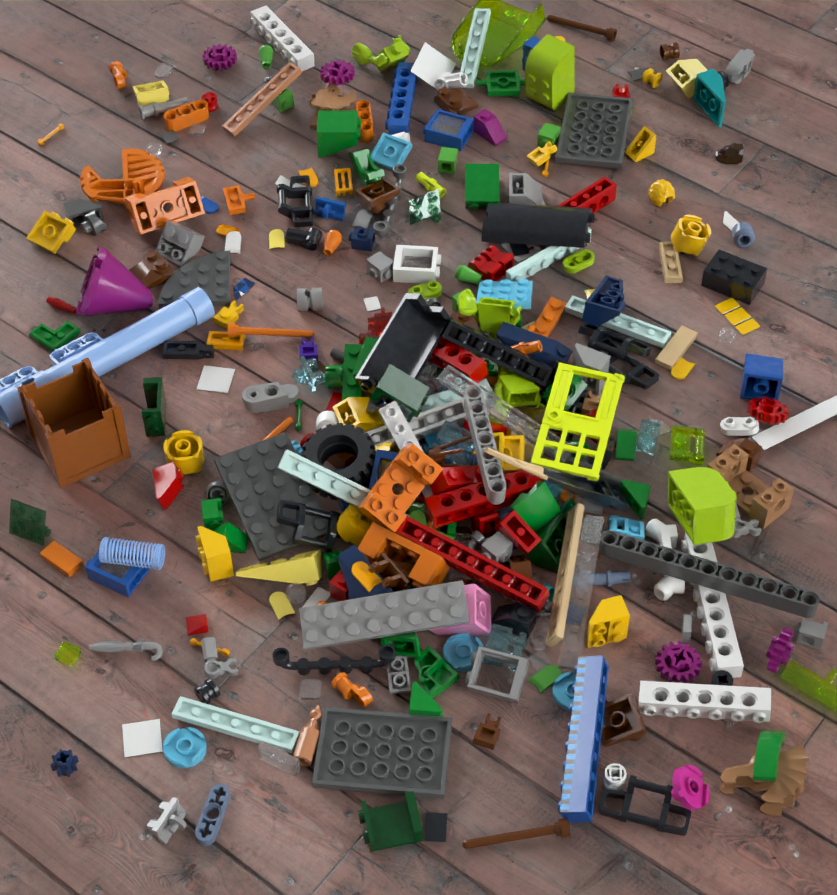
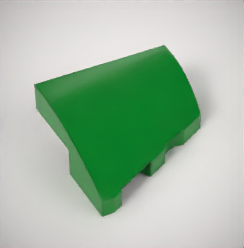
(434, 672)

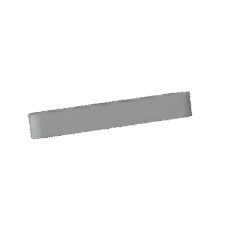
(482, 438)

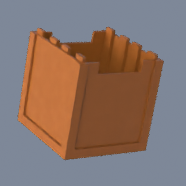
(75, 424)

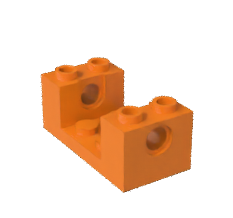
(148, 212)
(410, 470)
(429, 567)

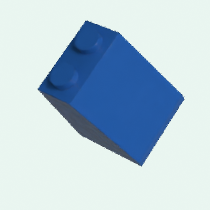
(761, 377)

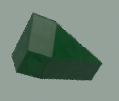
(548, 550)

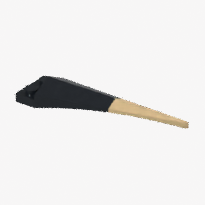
(597, 492)

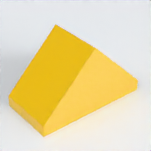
(642, 145)

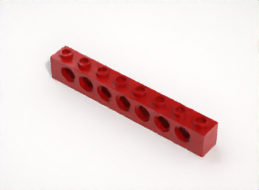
(476, 565)

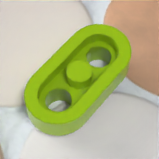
(578, 261)
(428, 290)

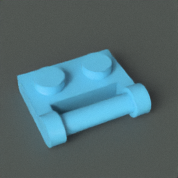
(630, 527)

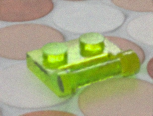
(681, 444)

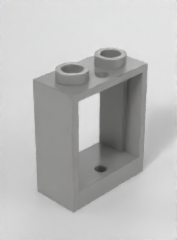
(477, 659)

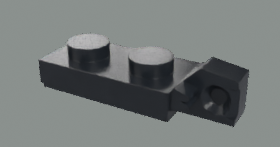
(187, 350)

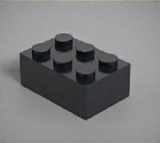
(734, 277)

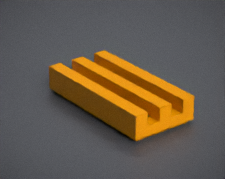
(344, 190)
(225, 342)

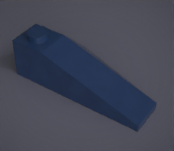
(604, 302)
(551, 349)
(356, 590)

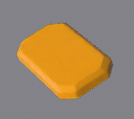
(224, 229)

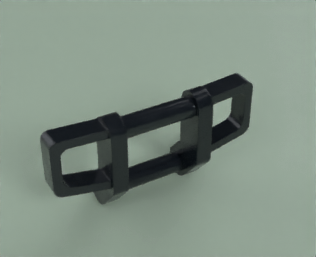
(298, 192)
(628, 344)
(634, 374)
(298, 524)
(625, 815)

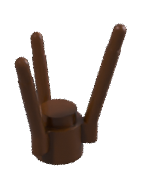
(439, 454)

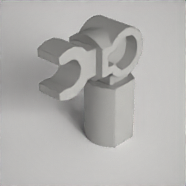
(744, 527)
(212, 667)

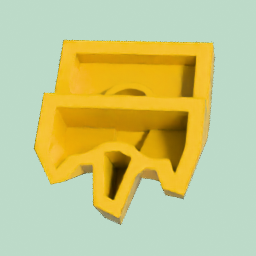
(511, 446)

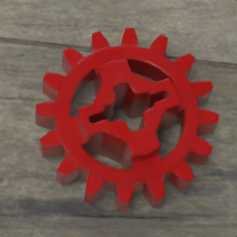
(767, 410)

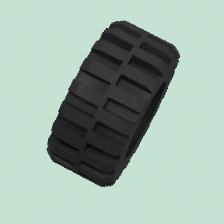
(337, 440)

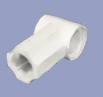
(451, 81)

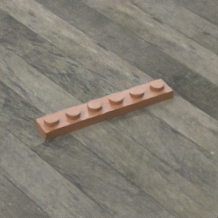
(262, 99)

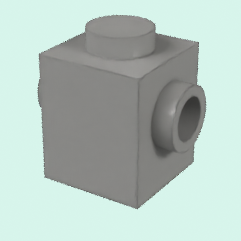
(380, 267)
(497, 548)

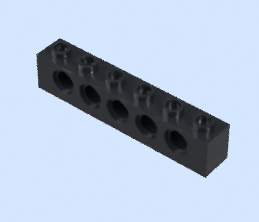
(498, 352)

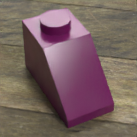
(489, 127)

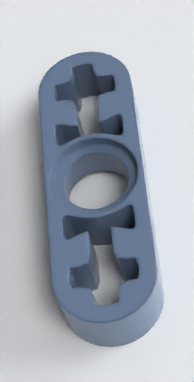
(214, 824)

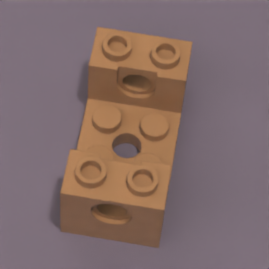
(765, 502)

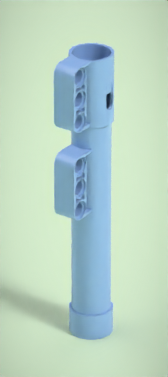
(110, 352)

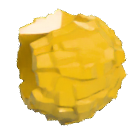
(660, 191)

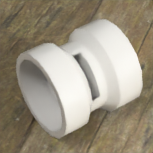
(614, 777)

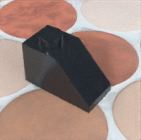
(516, 616)

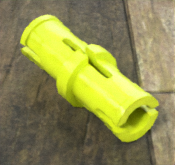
(423, 179)

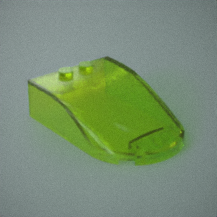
(505, 33)

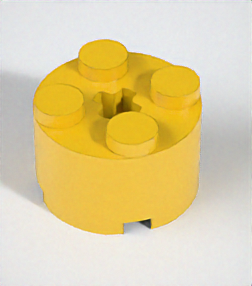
(690, 235)
(185, 451)
(353, 525)

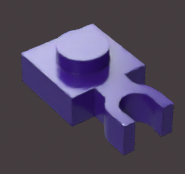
(308, 349)

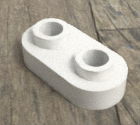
(739, 426)

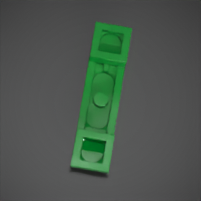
(768, 754)

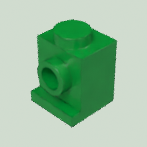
(212, 513)

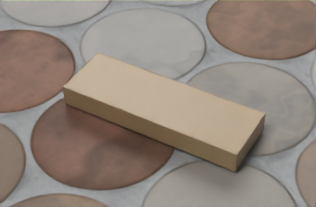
(670, 263)
(676, 347)

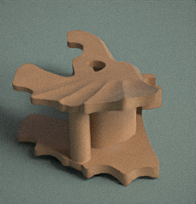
(331, 100)
(778, 794)

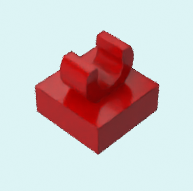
(621, 91)

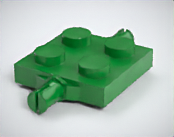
(502, 83)

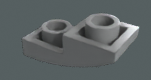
(398, 675)

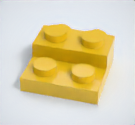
(51, 231)

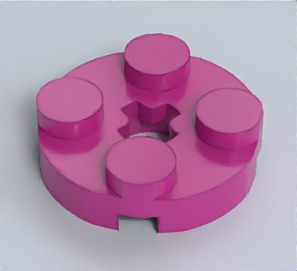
(689, 787)

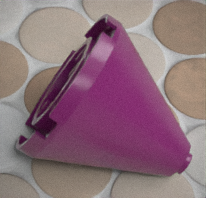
(111, 288)

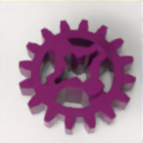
(219, 57)
(337, 72)
(780, 650)
(678, 662)

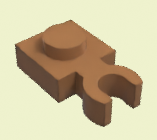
(590, 403)

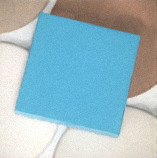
(390, 151)

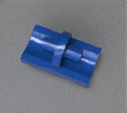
(330, 208)

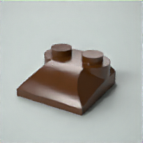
(454, 101)
(377, 194)
(152, 270)
(622, 721)

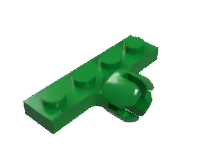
(342, 375)

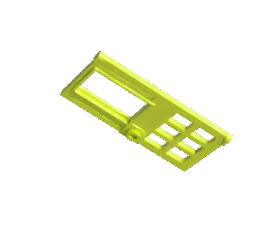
(578, 424)

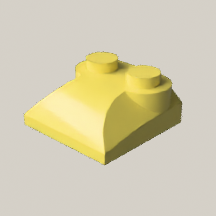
(151, 92)

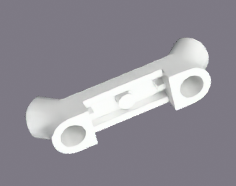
(666, 536)

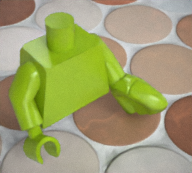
(385, 58)
(489, 312)
(516, 391)

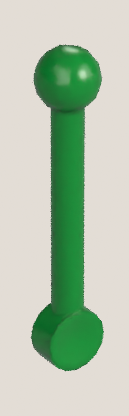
(298, 403)

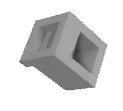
(810, 633)

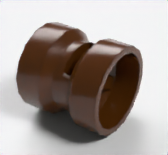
(669, 51)

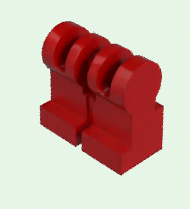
(492, 263)

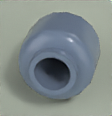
(743, 235)

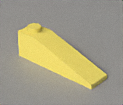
(299, 569)

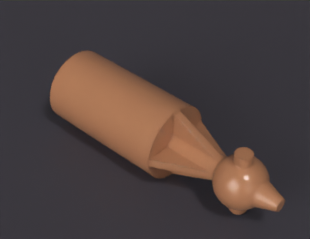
(308, 738)

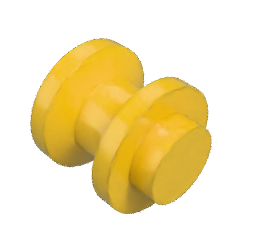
(654, 79)

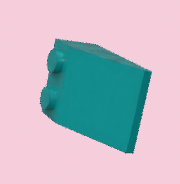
(710, 95)

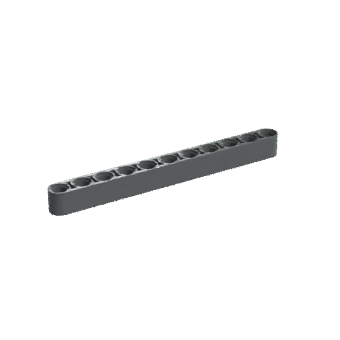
(718, 576)

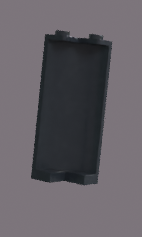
(537, 225)
(405, 342)

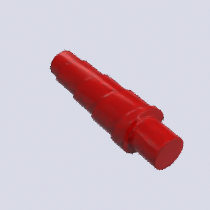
(59, 304)

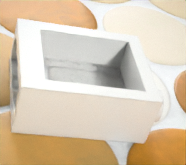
(418, 264)

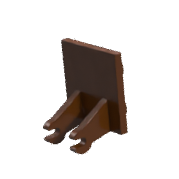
(390, 573)

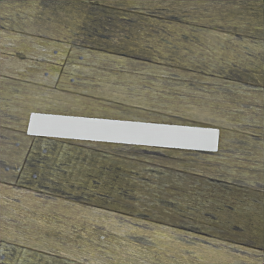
(797, 423)

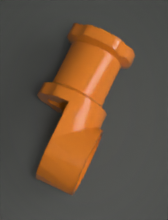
(119, 74)
(350, 690)

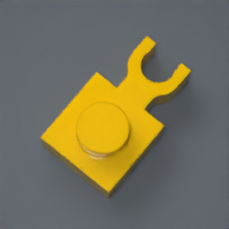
(541, 155)
(228, 315)

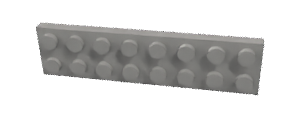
(384, 615)

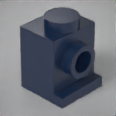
(362, 239)

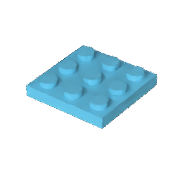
(506, 289)

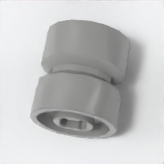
(309, 299)

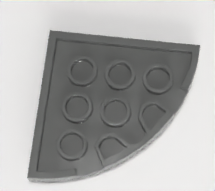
(207, 272)

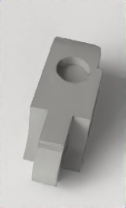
(740, 66)
(269, 397)

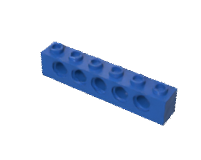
(401, 99)

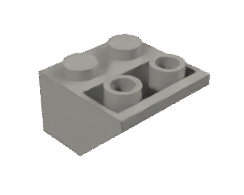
(524, 190)
(179, 243)
(594, 360)

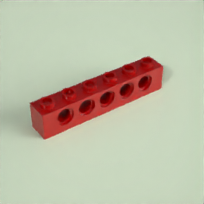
(594, 196)
(463, 360)
(472, 499)

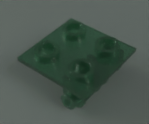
(425, 207)
(28, 522)

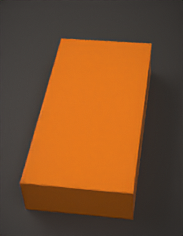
(61, 559)

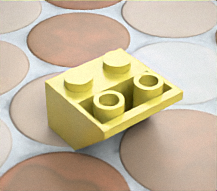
(684, 74)

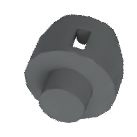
(93, 224)

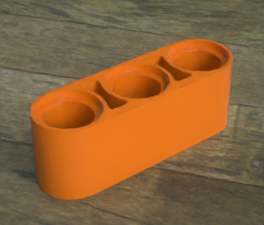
(364, 111)
(186, 115)

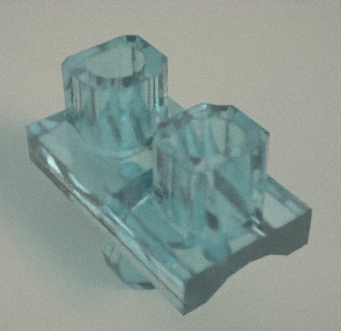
(305, 375)
(648, 436)

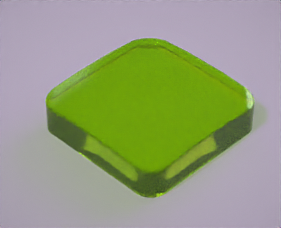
(67, 653)

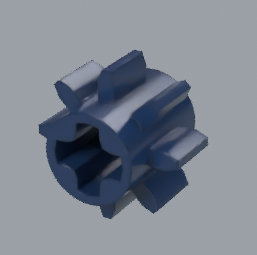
(64, 763)

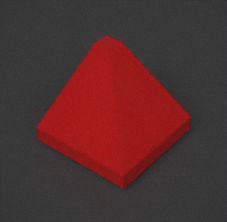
(197, 624)

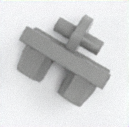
(170, 820)

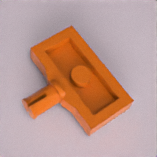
(236, 199)

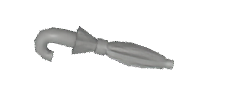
(117, 646)

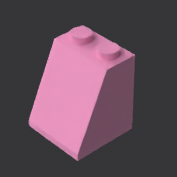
(479, 615)

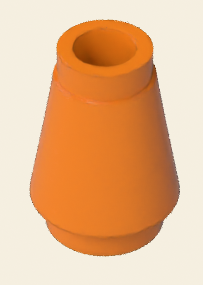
(332, 241)

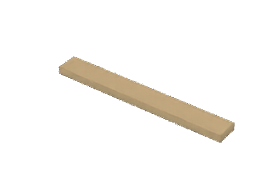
(565, 575)

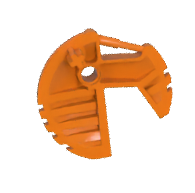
(140, 174)

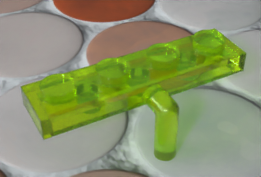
(813, 684)

